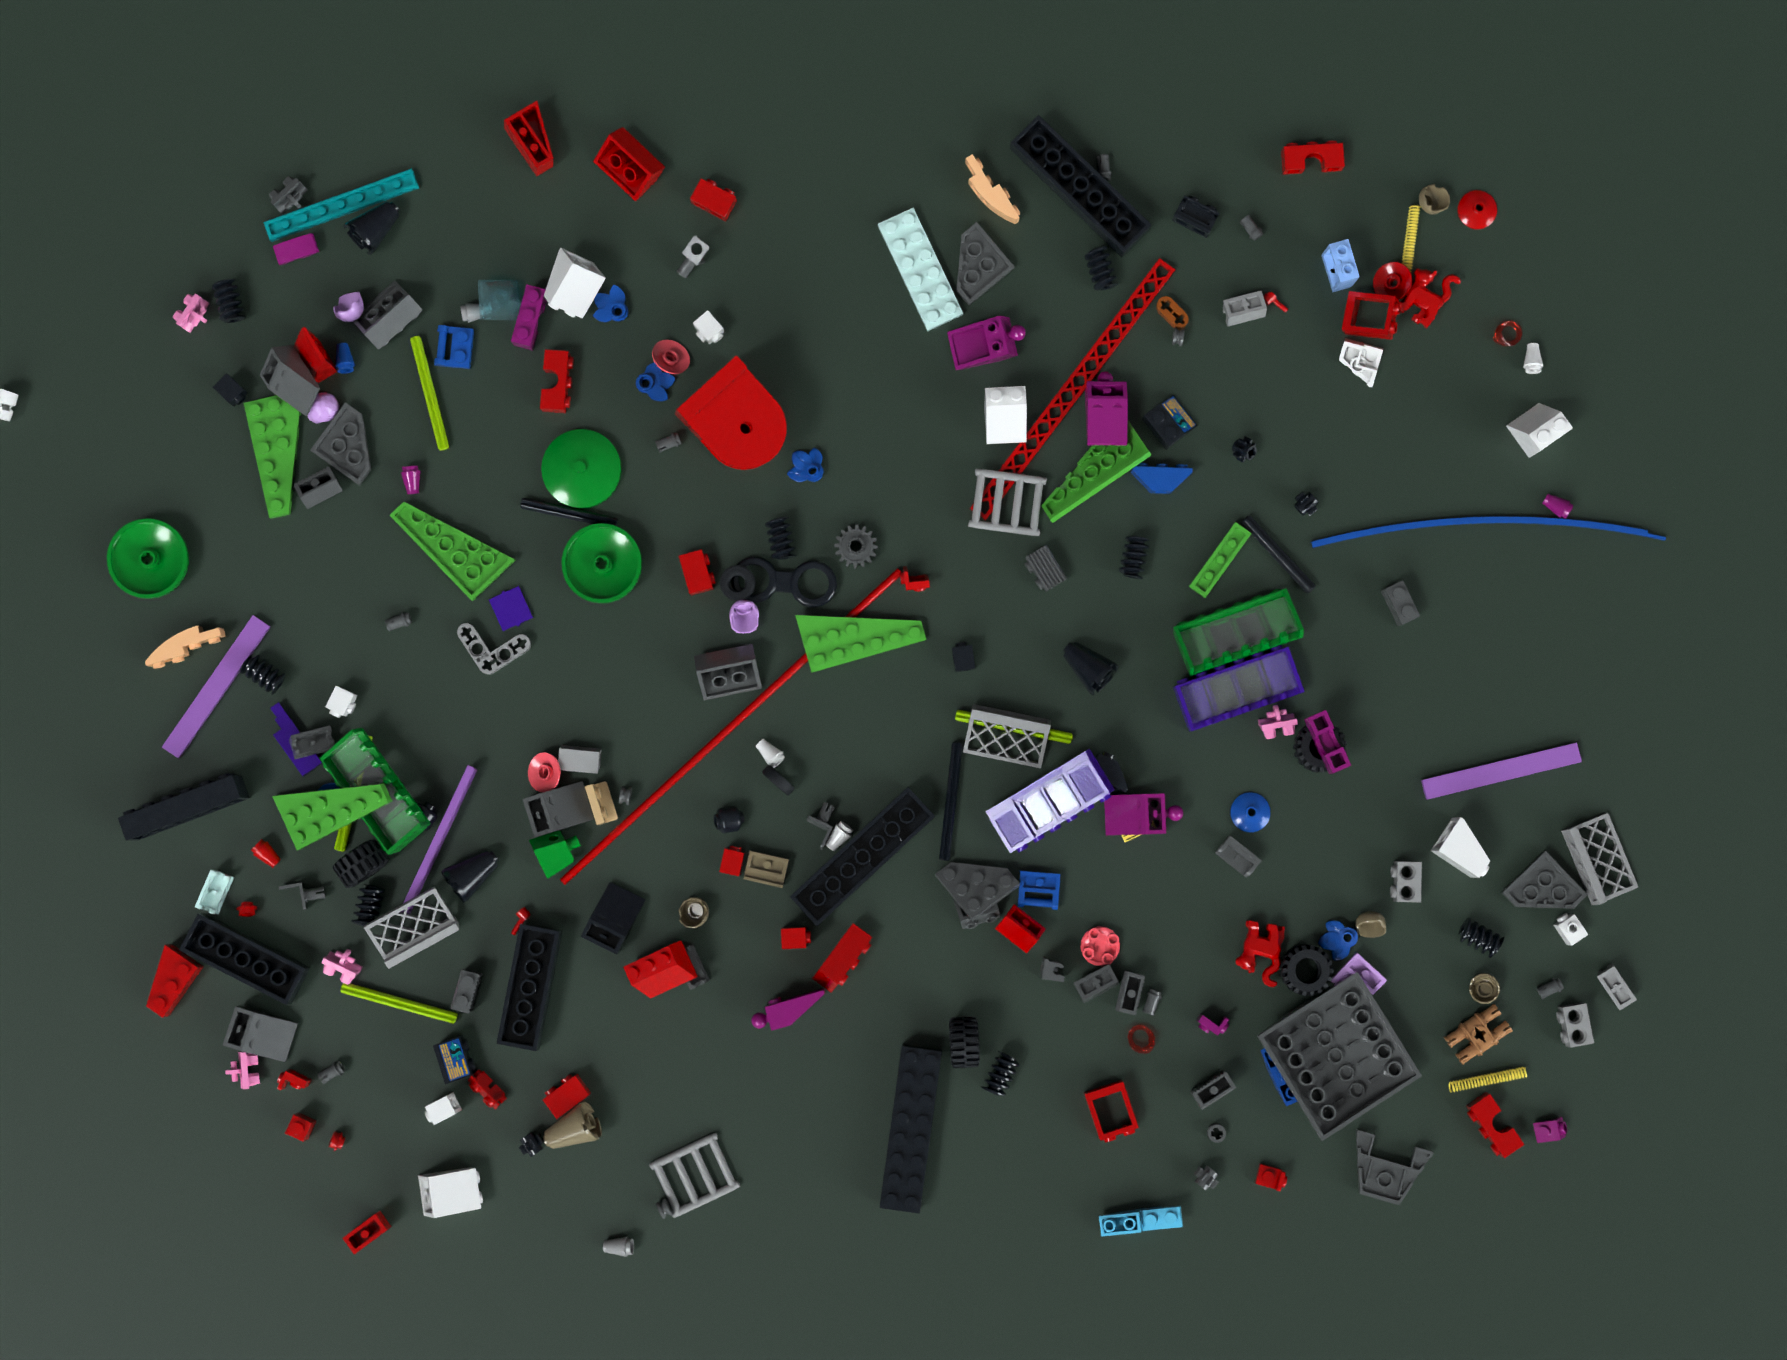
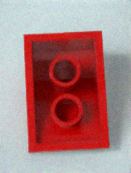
(314, 355)

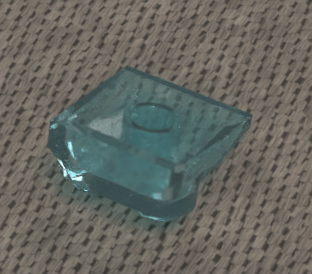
(498, 299)

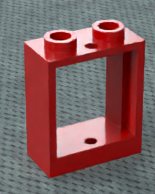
(1351, 313)
(1104, 1091)

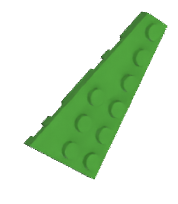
(275, 443)
(1094, 472)
(460, 556)
(846, 639)
(321, 812)

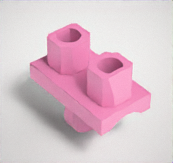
(193, 312)
(1277, 719)
(343, 963)
(246, 1079)

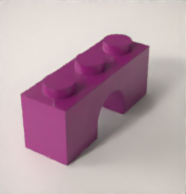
(531, 307)
(1326, 742)

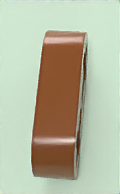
(1175, 308)

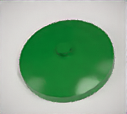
(581, 468)
(147, 558)
(601, 563)

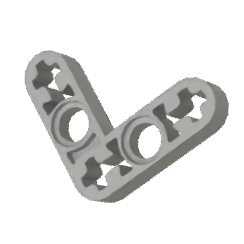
(486, 655)

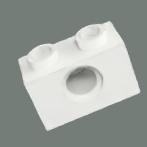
(442, 1109)

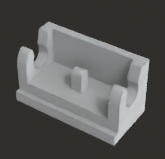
(1244, 308)
(579, 759)
(1616, 986)

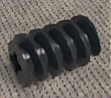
(1099, 269)
(227, 302)
(780, 539)
(1133, 557)
(262, 674)
(368, 904)
(1480, 937)
(1001, 1074)

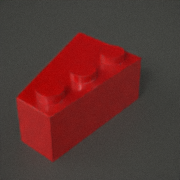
(530, 137)
(843, 958)
(172, 980)

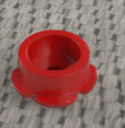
(247, 909)
(336, 1141)

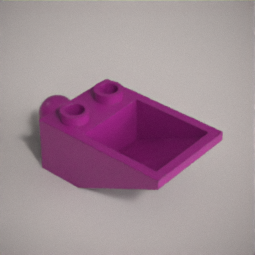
(984, 342)
(1106, 411)
(1135, 814)
(787, 1011)

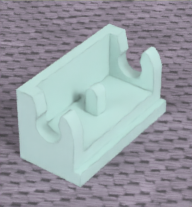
(214, 891)

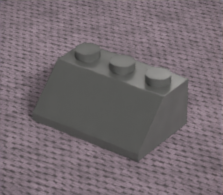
(387, 315)
(727, 672)

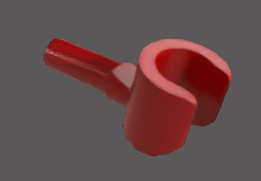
(1271, 297)
(523, 914)

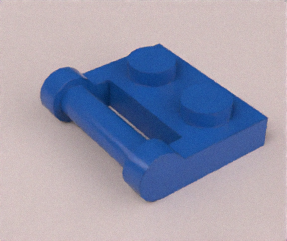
(460, 349)
(1039, 883)

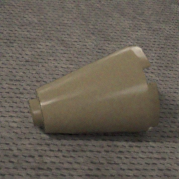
(574, 1128)

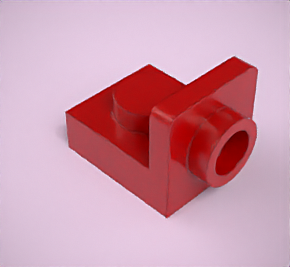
(296, 1080)
(1271, 1177)

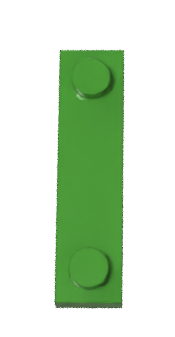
(1220, 560)

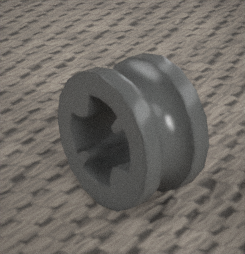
(1178, 336)
(625, 795)
(1212, 1137)
(664, 1208)

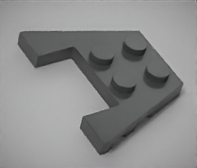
(1385, 1178)

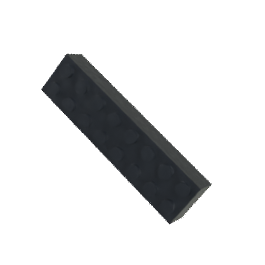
(1080, 186)
(862, 856)
(910, 1129)

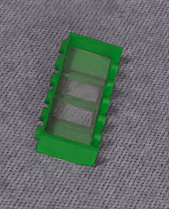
(1238, 631)
(358, 762)

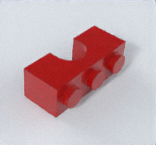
(1329, 155)
(557, 398)
(1483, 1111)

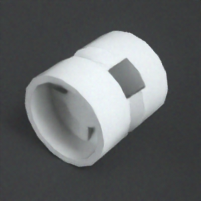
(7, 401)

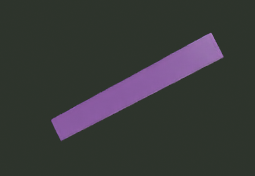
(215, 687)
(1501, 771)
(440, 835)

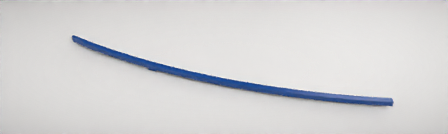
(1482, 520)

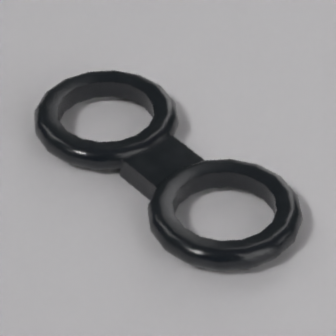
(788, 582)

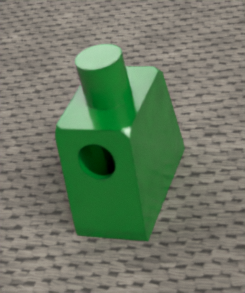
(554, 851)

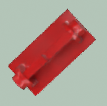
(491, 1096)

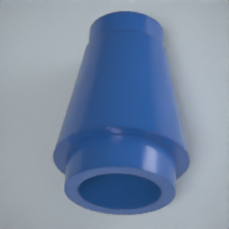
(344, 359)

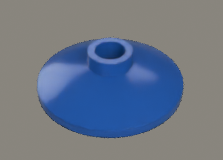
(1240, 815)

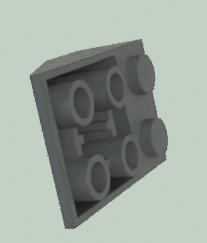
(290, 378)
(558, 809)
(260, 1033)

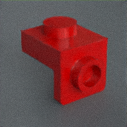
(915, 583)

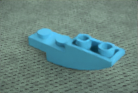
(1140, 1220)

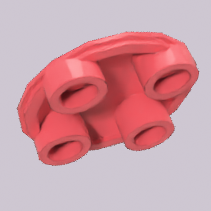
(1100, 946)

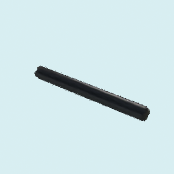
(951, 798)

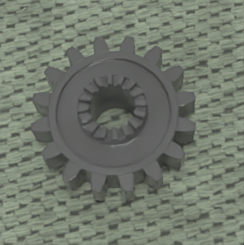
(860, 556)

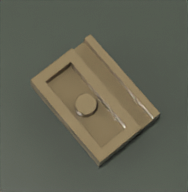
(766, 869)

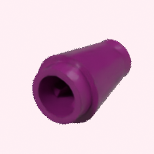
(411, 479)
(1558, 505)

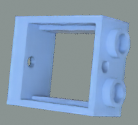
(1341, 259)

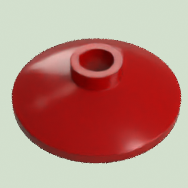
(1471, 216)
(1387, 274)

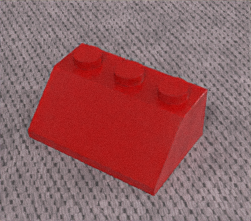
(628, 163)
(661, 970)

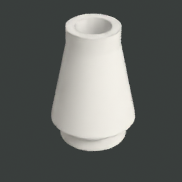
(1533, 360)
(770, 753)
(839, 835)

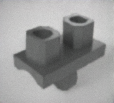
(289, 195)

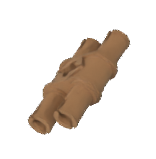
(1488, 1037)

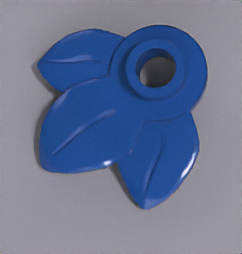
(609, 303)
(658, 381)
(804, 464)
(1335, 940)

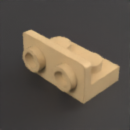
(601, 803)

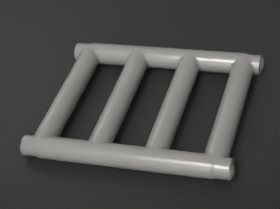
(1020, 480)
(693, 1148)

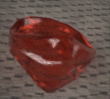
(1498, 337)
(1151, 1039)

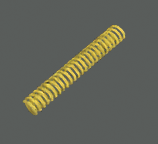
(1412, 236)
(1488, 1083)

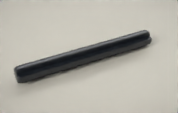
(566, 512)
(1278, 554)

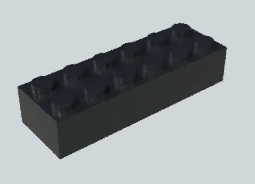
(184, 807)
(244, 958)
(529, 987)

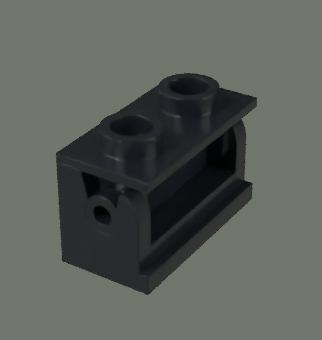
(1195, 216)

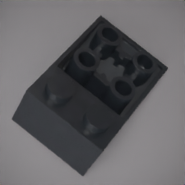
(613, 918)

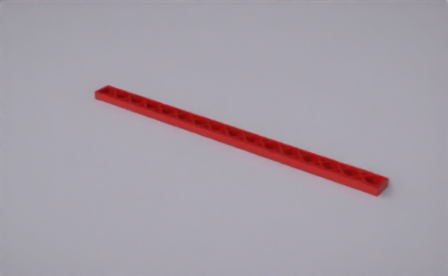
(1076, 373)

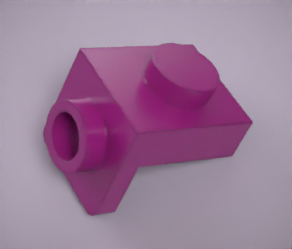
(1207, 1025)
(1550, 1130)

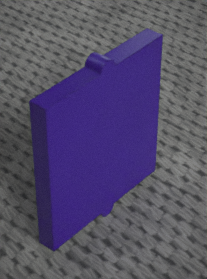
(510, 608)

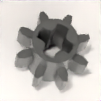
(1206, 1177)

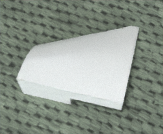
(1361, 359)

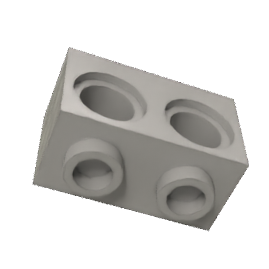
(1413, 881)
(1580, 1023)

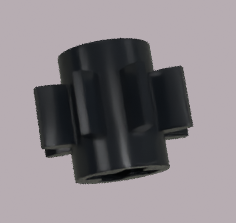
(1244, 449)
(1306, 503)
(531, 1144)

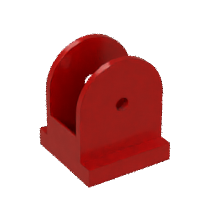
(723, 405)

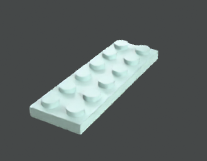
(920, 269)

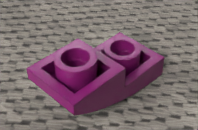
(296, 249)

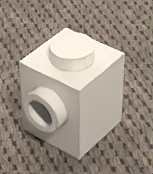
(708, 328)
(341, 702)
(1570, 929)

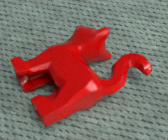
(1424, 298)
(1261, 946)

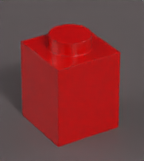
(732, 861)
(300, 1127)

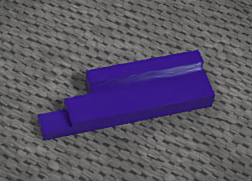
(303, 765)

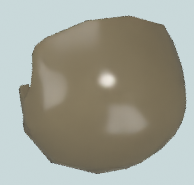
(1434, 199)
(693, 912)
(1371, 924)
(1484, 988)

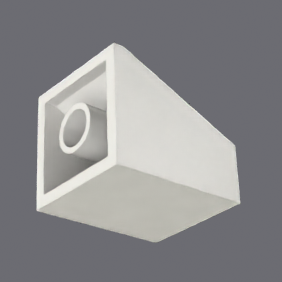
(573, 284)
(1005, 414)
(1538, 428)
(1461, 849)
(450, 1192)

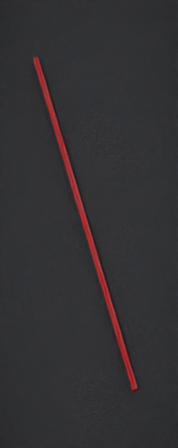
(716, 740)

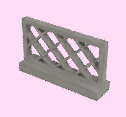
(1012, 720)
(1584, 864)
(416, 943)

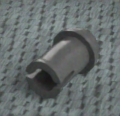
(1103, 166)
(1251, 228)
(668, 442)
(403, 619)
(1550, 988)
(1152, 1002)
(331, 1072)

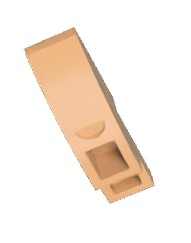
(994, 198)
(177, 646)

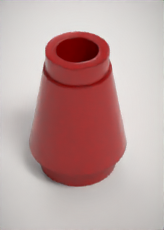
(265, 853)

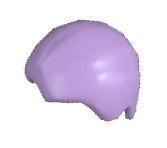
(349, 307)
(324, 408)
(744, 616)

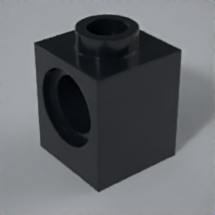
(230, 390)
(963, 657)

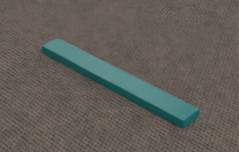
(341, 205)

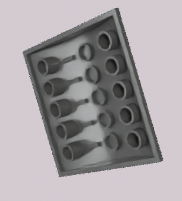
(1338, 1055)

